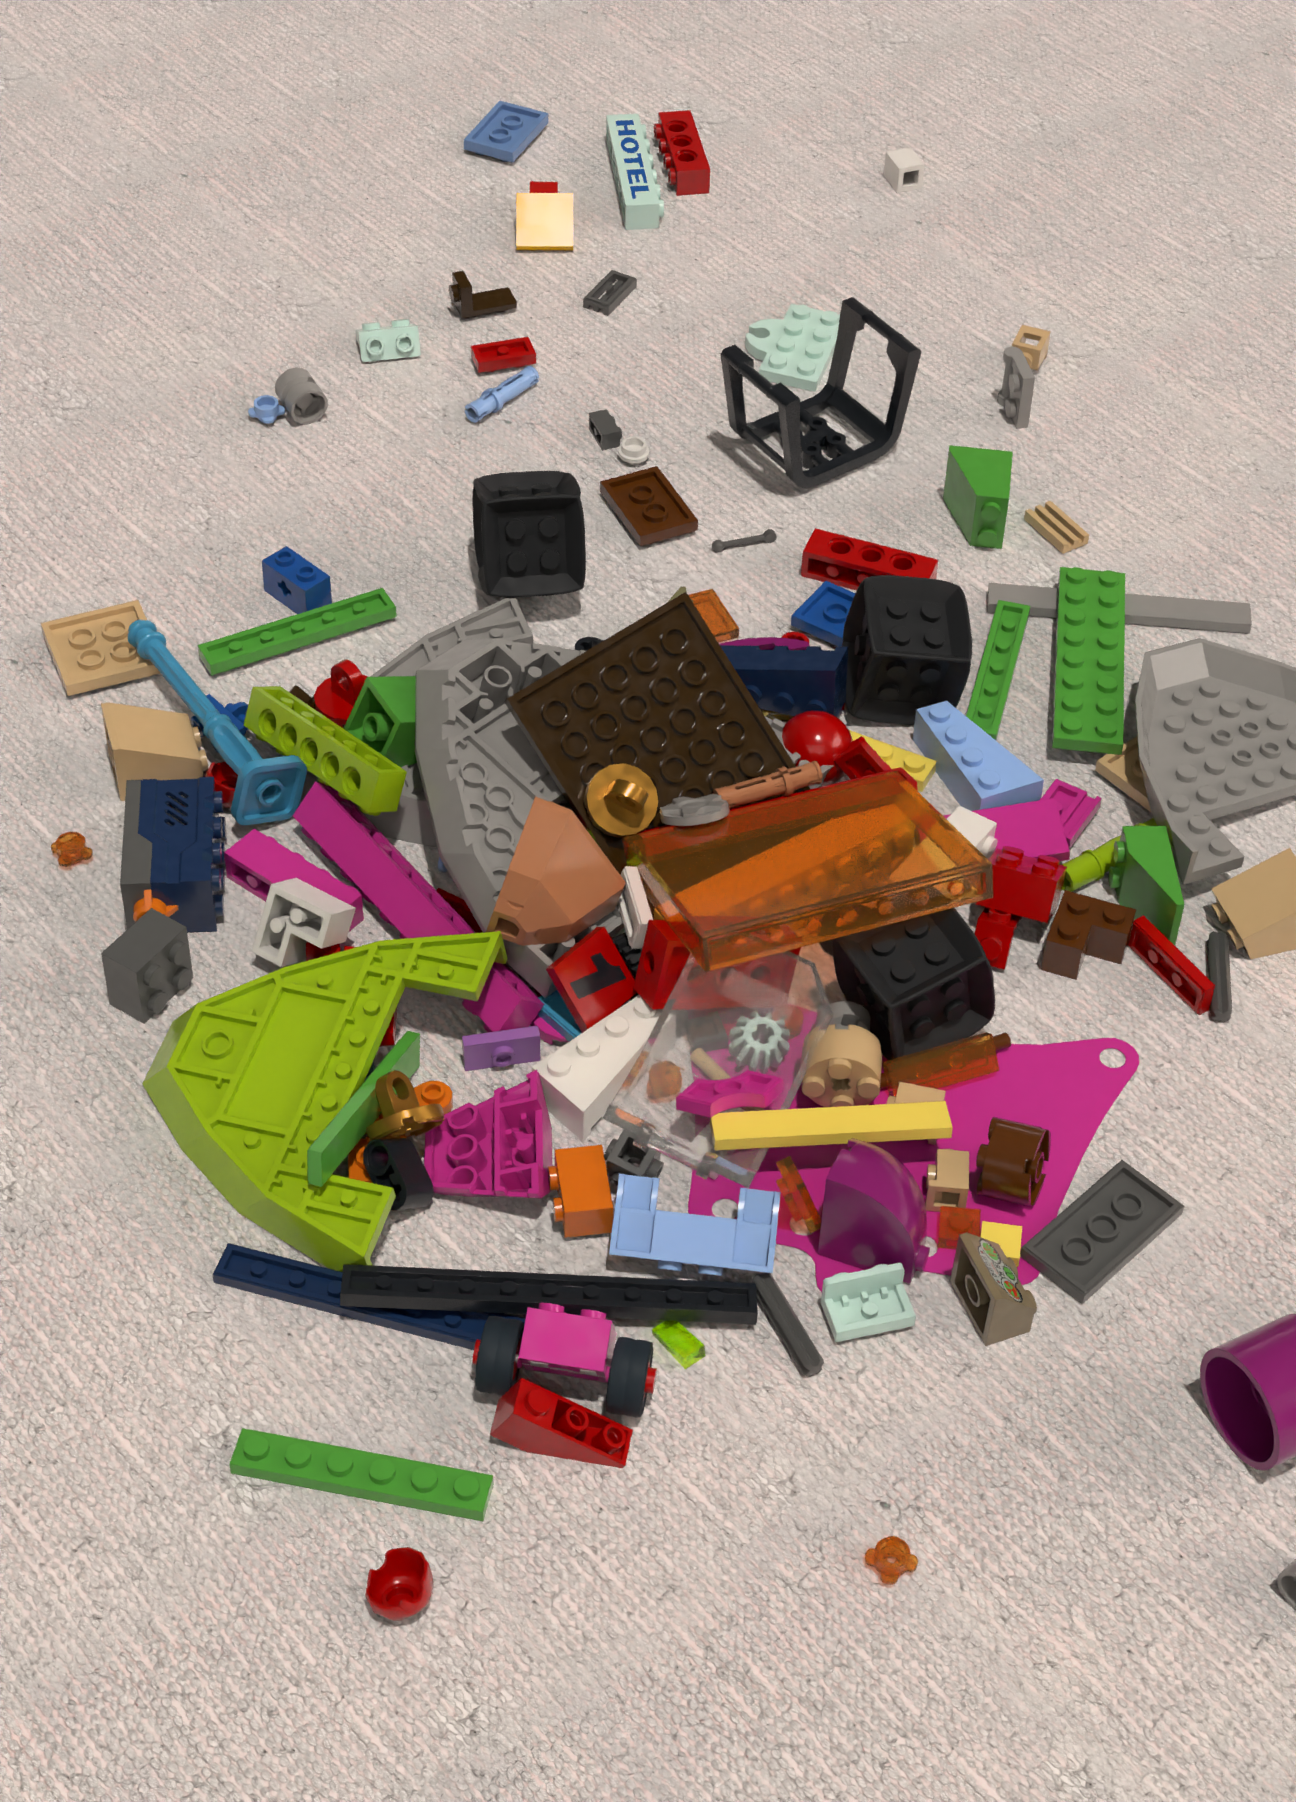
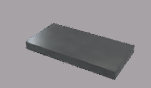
(1101, 1231)

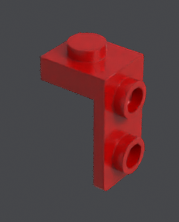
(995, 934)

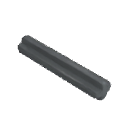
(1219, 975)
(788, 1324)

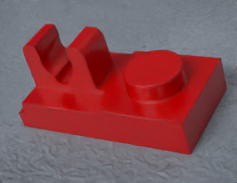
(860, 760)

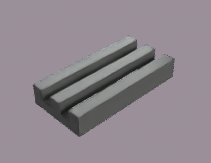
(614, 293)

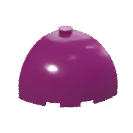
(873, 1211)

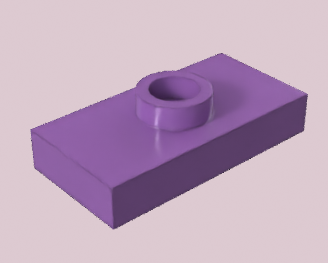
(501, 1048)

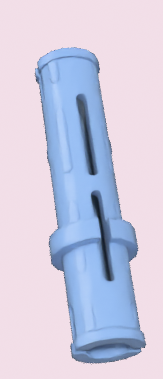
(494, 399)

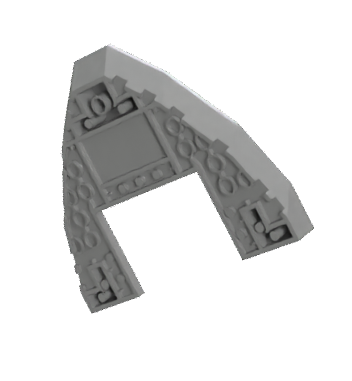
(486, 774)

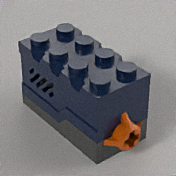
(174, 851)

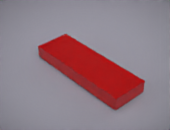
(1171, 965)

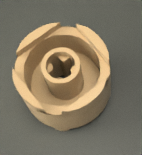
(844, 1068)

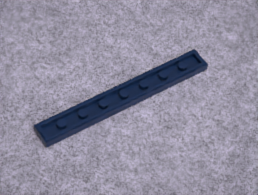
(321, 1290)

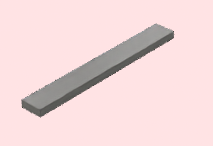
(1138, 608)

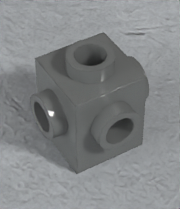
(623, 1153)

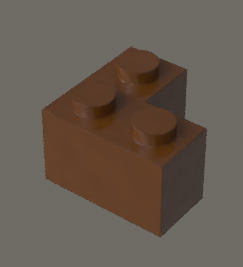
(1086, 928)

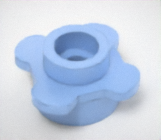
(266, 409)

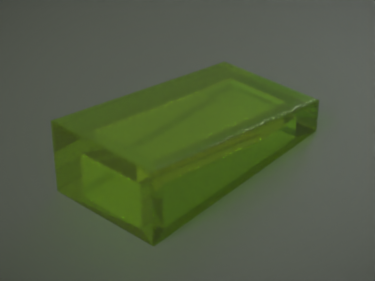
(679, 1342)

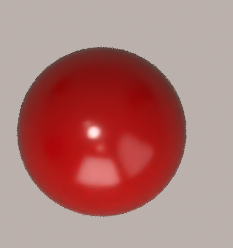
(818, 738)

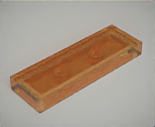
(944, 1064)

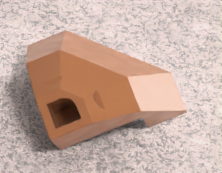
(554, 881)

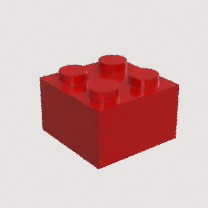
(1025, 884)

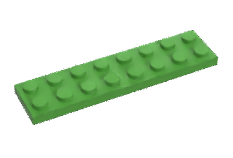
(1089, 661)

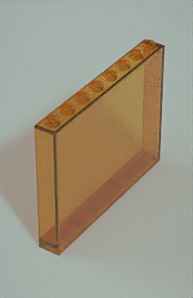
(807, 870)

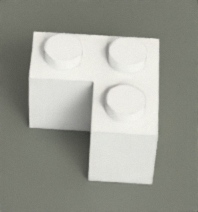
(299, 915)

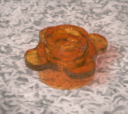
(71, 849)
(892, 1548)

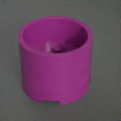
(1253, 1393)

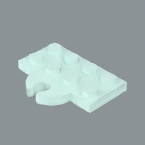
(795, 347)

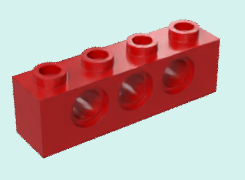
(682, 153)
(851, 560)

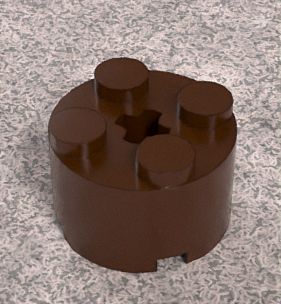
(1013, 1161)

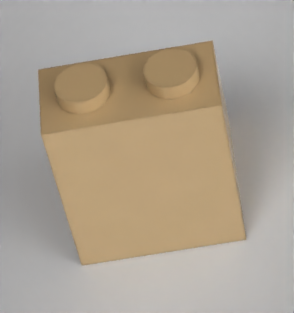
(151, 745)
(1261, 906)

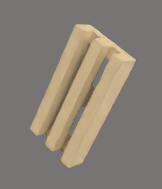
(1059, 524)

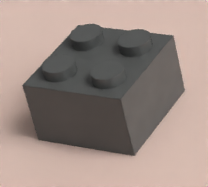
(147, 965)

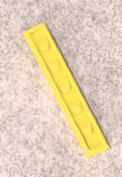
(830, 1125)

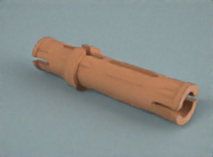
(782, 782)

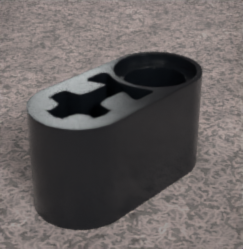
(399, 1166)

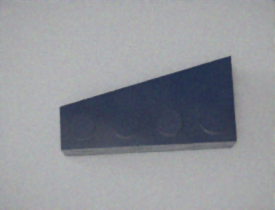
(792, 679)

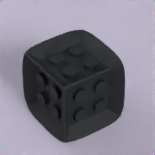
(529, 534)
(905, 647)
(918, 981)

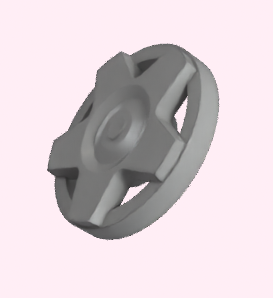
(694, 811)

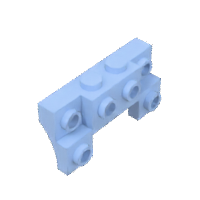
(692, 1238)

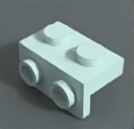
(388, 342)
(867, 1302)

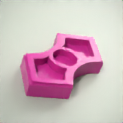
(715, 1096)

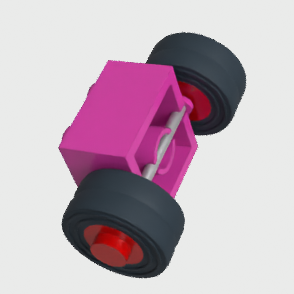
(567, 1347)

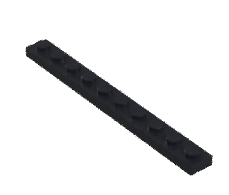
(518, 1290)

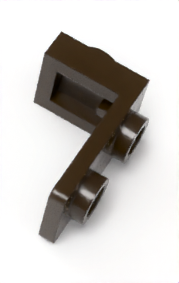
(479, 303)

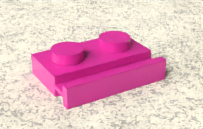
(1074, 808)

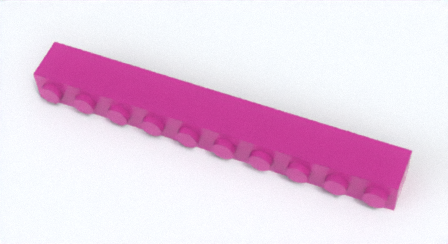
(406, 898)

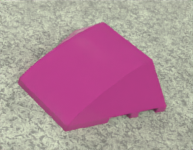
(494, 1146)

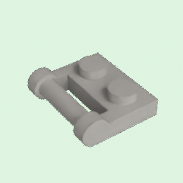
(1017, 387)

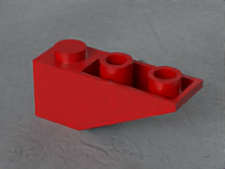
(558, 1427)

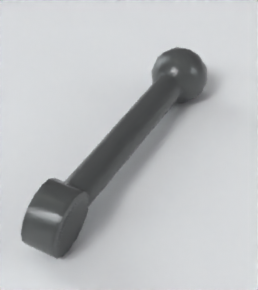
(769, 537)

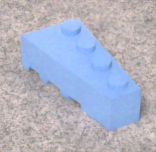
(972, 762)

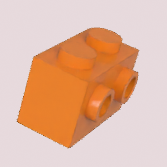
(582, 1190)

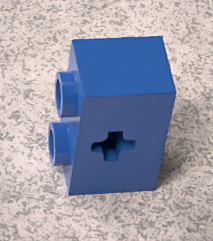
(295, 581)

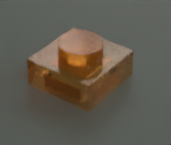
(954, 1222)

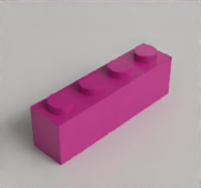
(261, 861)

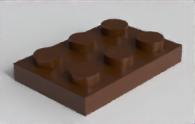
(648, 506)

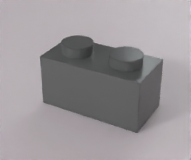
(604, 429)

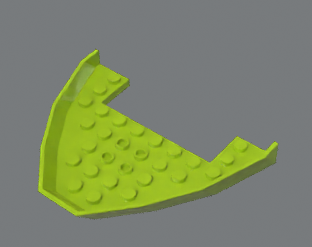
(274, 1062)

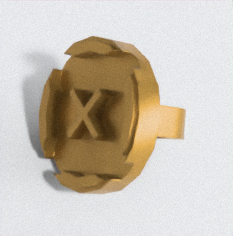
(621, 800)
(402, 1113)

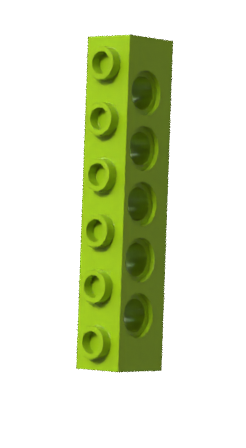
(326, 749)

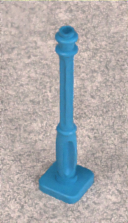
(264, 787)

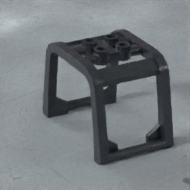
(807, 449)

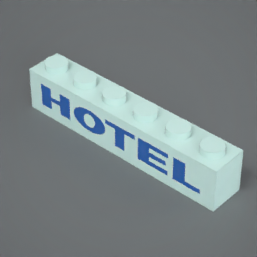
(634, 172)

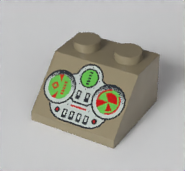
(991, 1290)

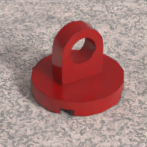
(338, 694)

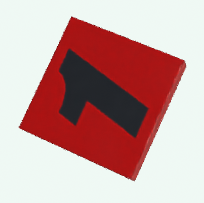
(592, 978)

